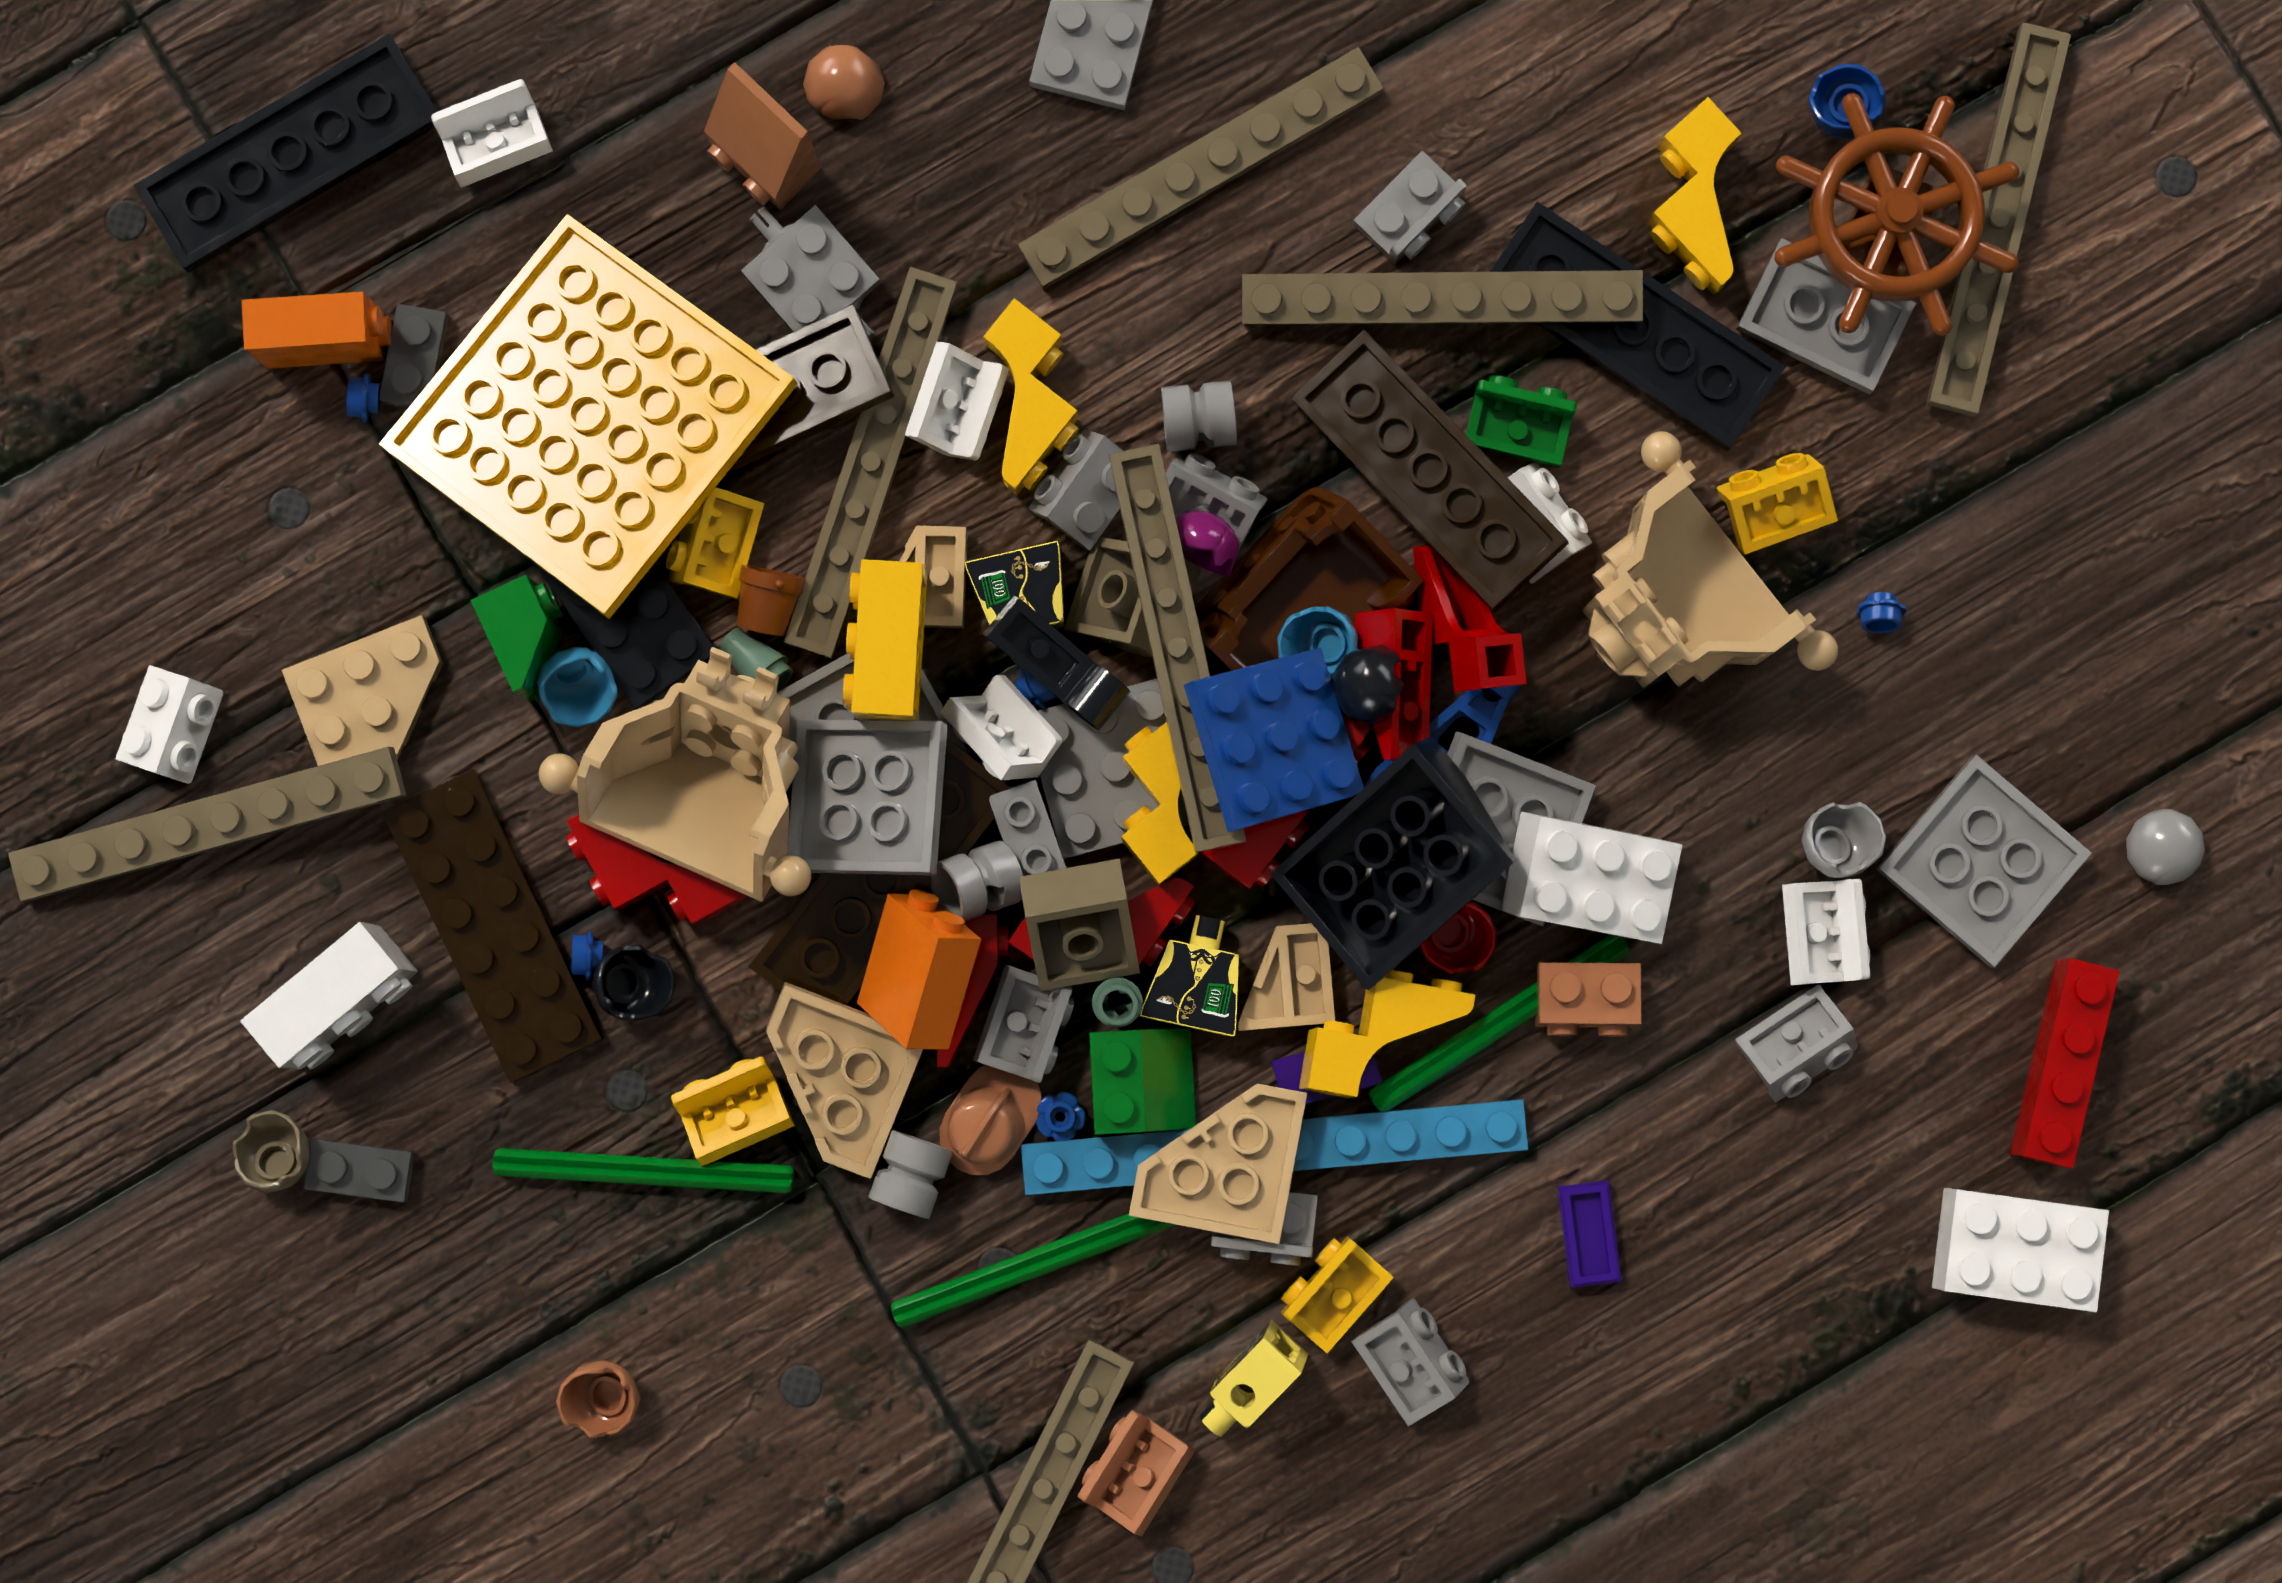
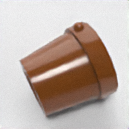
(767, 599)

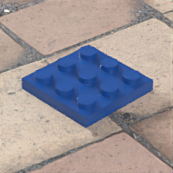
(1274, 739)

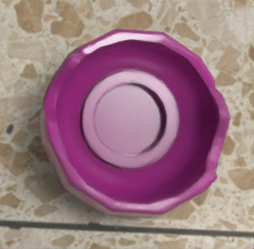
(1207, 541)

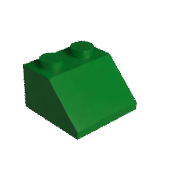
(521, 630)
(1142, 1080)

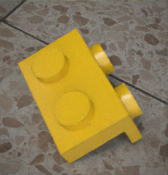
(732, 1109)
(1335, 1293)

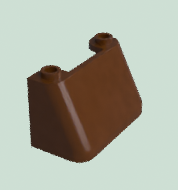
(1308, 558)

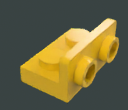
(1778, 502)
(715, 544)

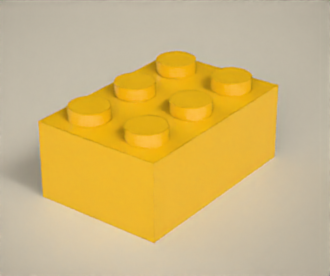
(886, 640)

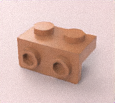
(1588, 996)
(1135, 1472)

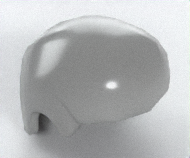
(1843, 839)
(2165, 847)

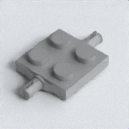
(808, 269)

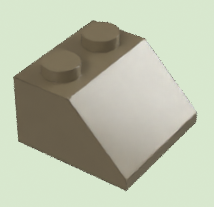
(1108, 599)
(1079, 924)

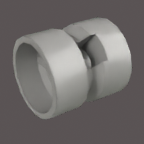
(1199, 416)
(978, 881)
(910, 1174)

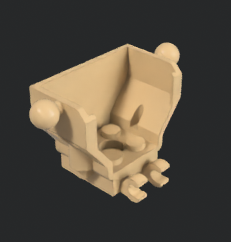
(1684, 594)
(697, 779)

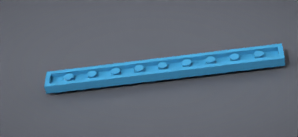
(1321, 1144)

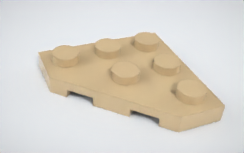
(365, 691)
(842, 1073)
(1228, 1169)

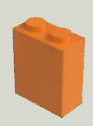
(315, 330)
(918, 970)

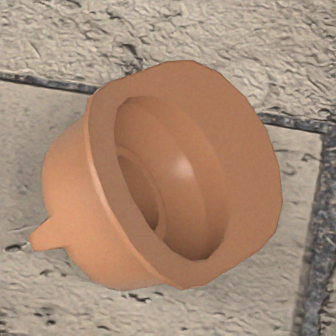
(989, 1120)

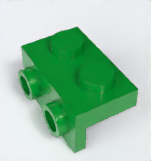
(1520, 421)

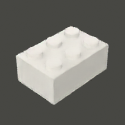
(1591, 877)
(330, 997)
(2020, 1249)

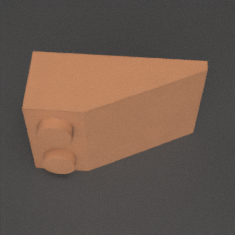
(759, 140)

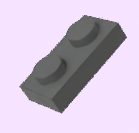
(414, 354)
(359, 1170)

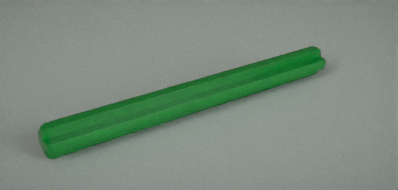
(1480, 1034)
(642, 1170)
(1022, 1268)

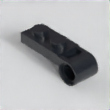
(1056, 663)

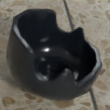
(1367, 684)
(633, 983)

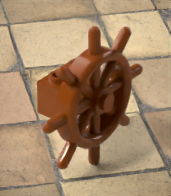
(1890, 213)

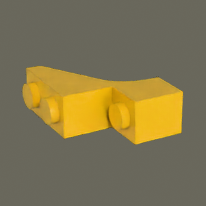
(1691, 217)
(1038, 415)
(1156, 835)
(1390, 1011)

